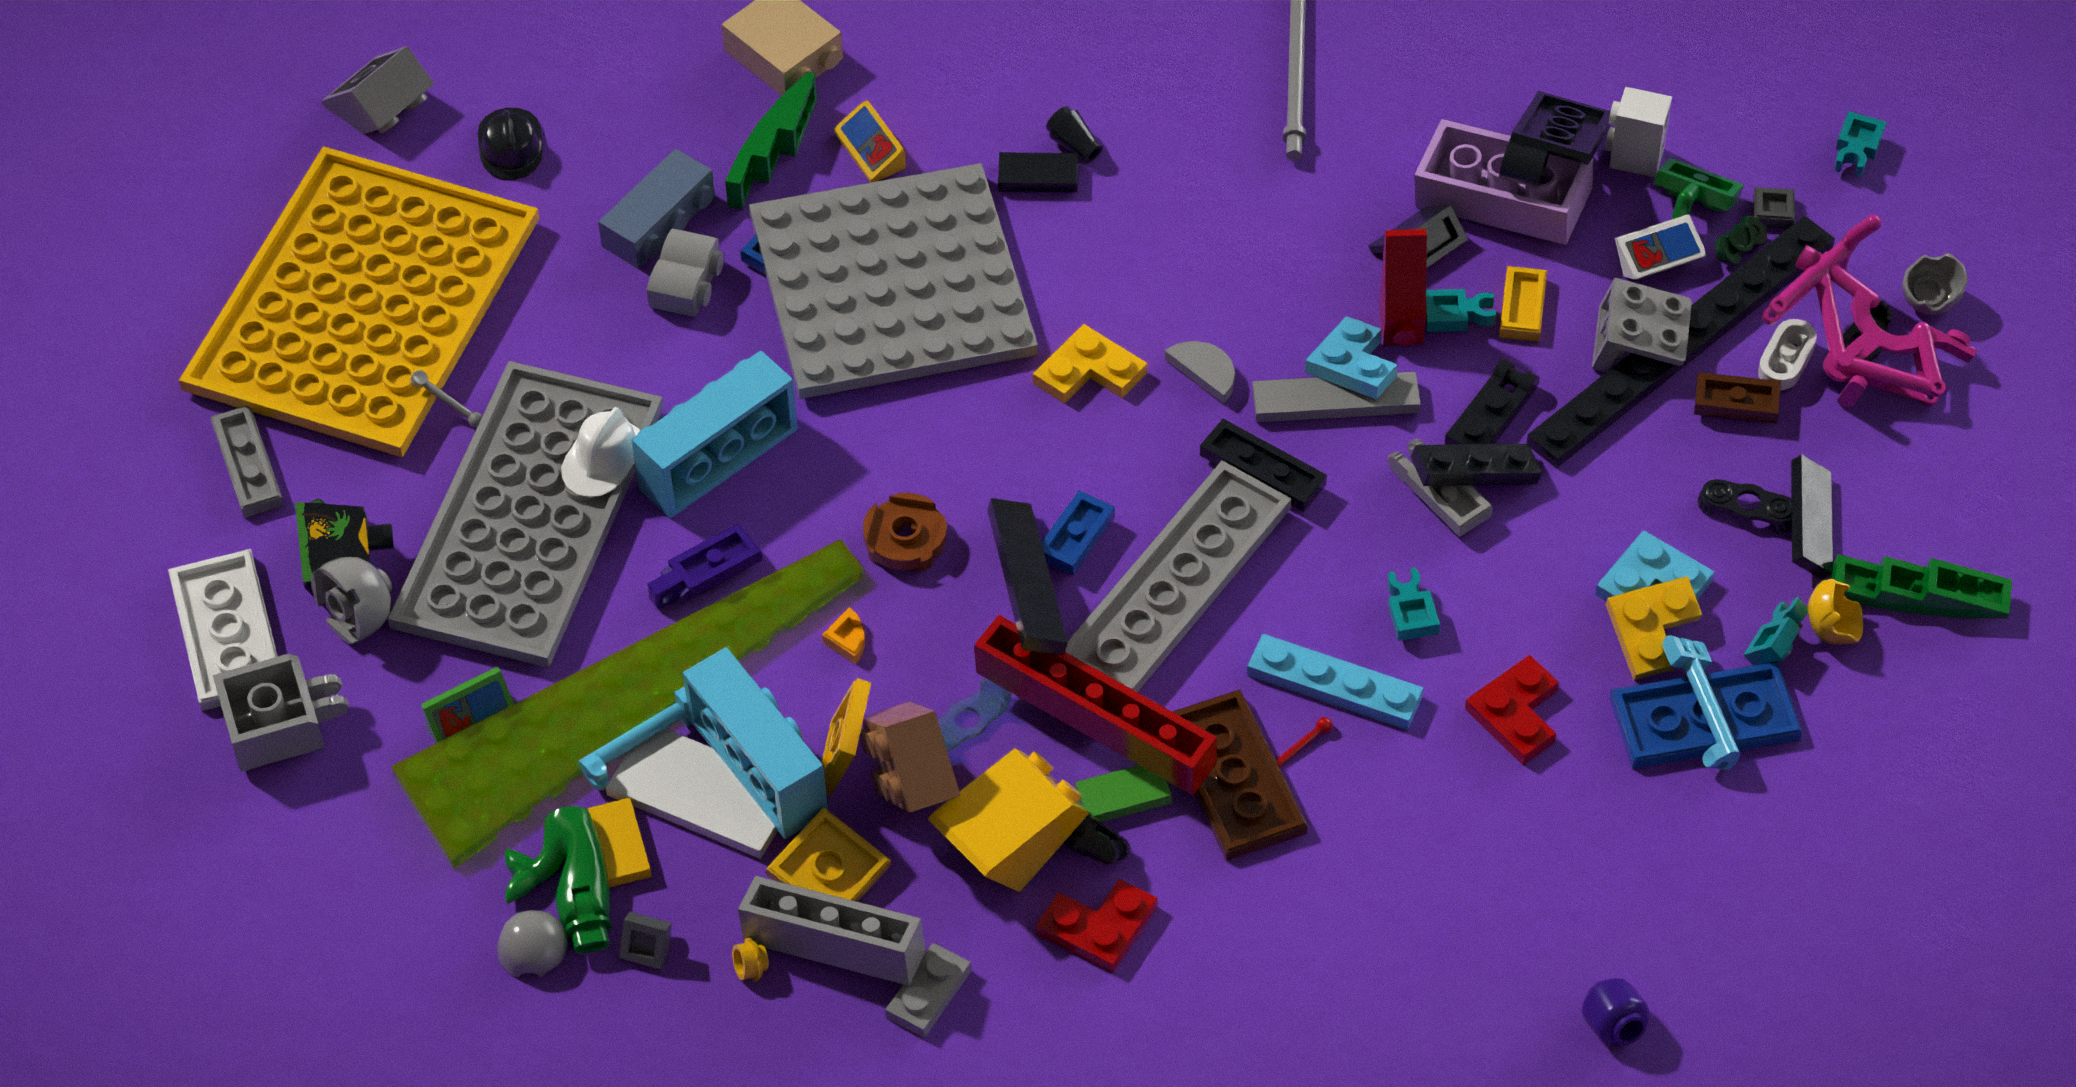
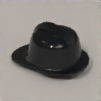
(510, 143)

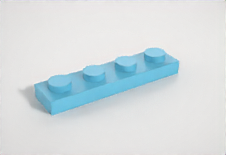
(1335, 681)

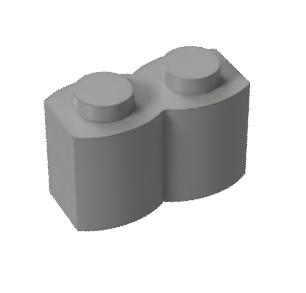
(684, 273)

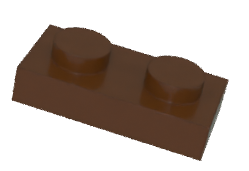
(1737, 397)

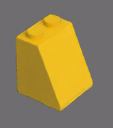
(1011, 818)

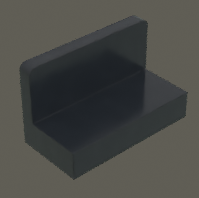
(1442, 229)

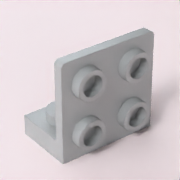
(1641, 323)

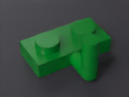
(1693, 184)

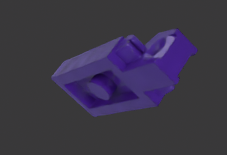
(704, 566)

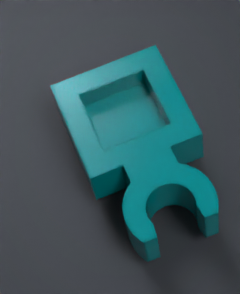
(1858, 141)
(1452, 310)
(1411, 610)
(1775, 638)

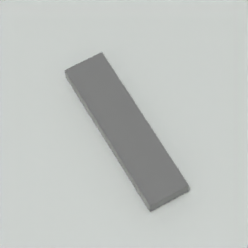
(1322, 399)

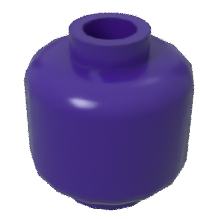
(1615, 1012)

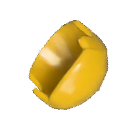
(1833, 615)

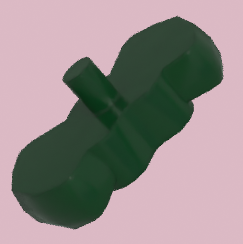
(1740, 240)

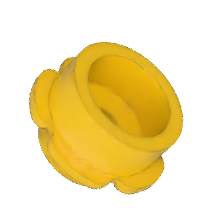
(749, 959)

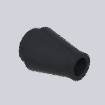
(1073, 133)

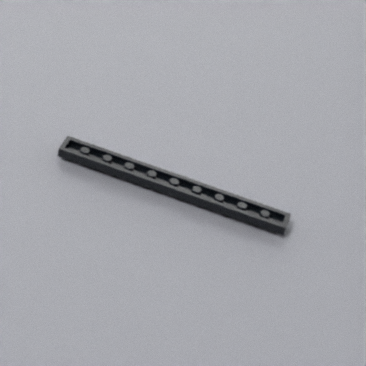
(1710, 319)

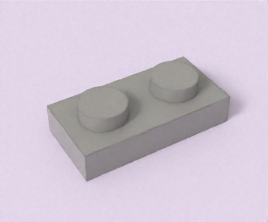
(930, 991)

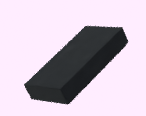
(1038, 172)

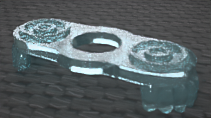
(987, 702)

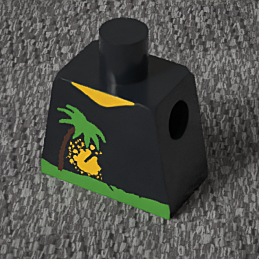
(336, 532)

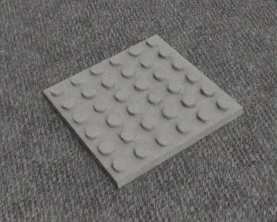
(892, 280)

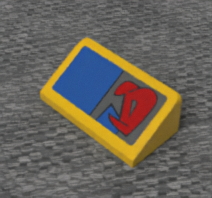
(871, 143)

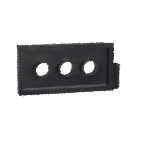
(1554, 128)

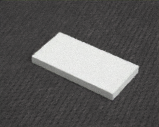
(221, 618)
(692, 789)

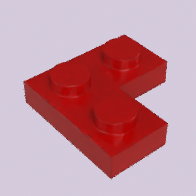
(1507, 706)
(1102, 934)

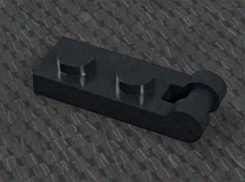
(1493, 406)

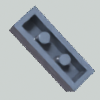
(659, 202)

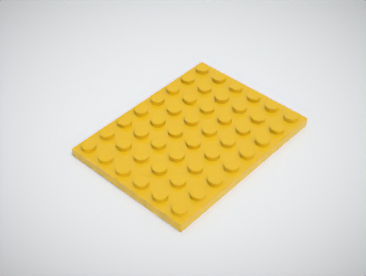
(357, 294)

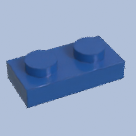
(1077, 532)

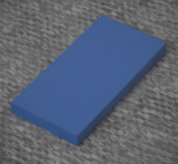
(1666, 723)

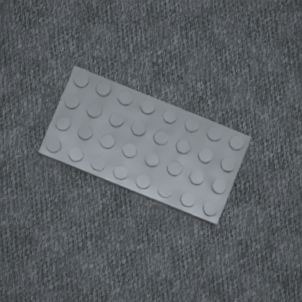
(510, 533)

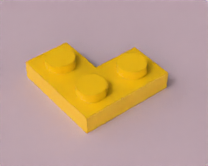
(1088, 357)
(1642, 618)

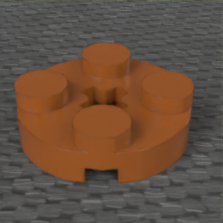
(907, 552)

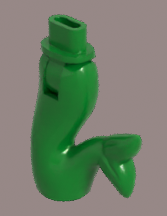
(584, 882)

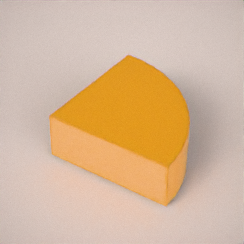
(846, 636)

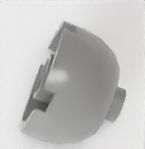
(354, 596)

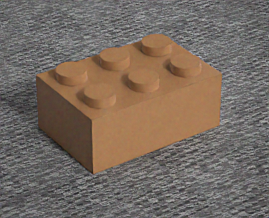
(908, 757)

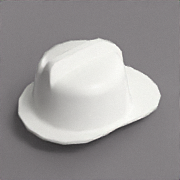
(600, 454)

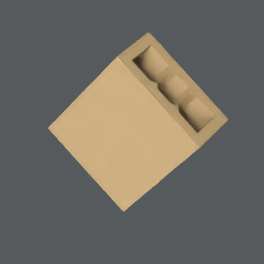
(782, 41)

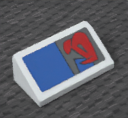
(1659, 247)

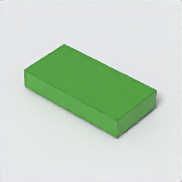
(1123, 793)

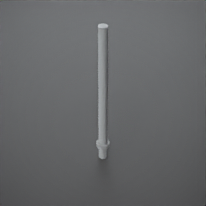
(1294, 133)

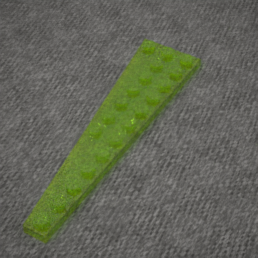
(530, 750)

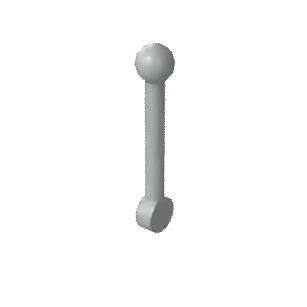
(420, 379)

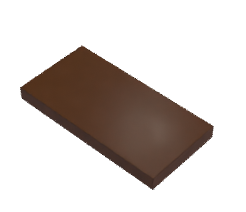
(1245, 791)

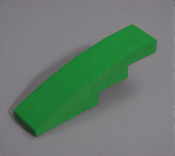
(775, 134)
(1928, 590)

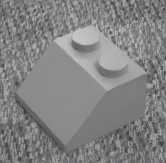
(380, 91)

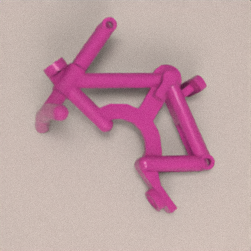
(1849, 362)

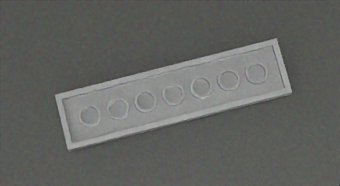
(1178, 576)

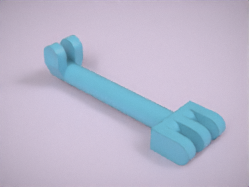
(1695, 659)
(594, 764)

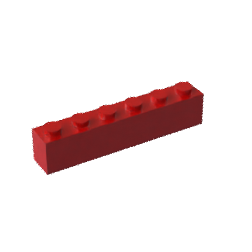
(1098, 707)

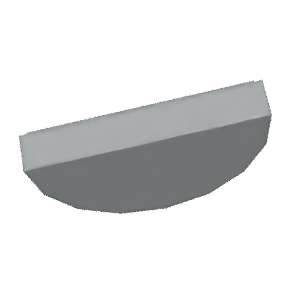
(1205, 366)

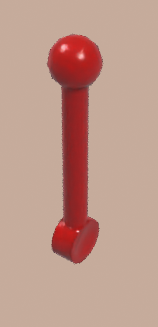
(1323, 725)

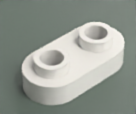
(1784, 356)

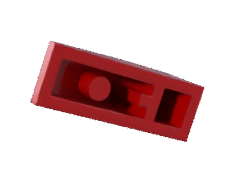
(1403, 287)

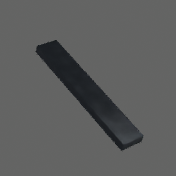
(1027, 577)

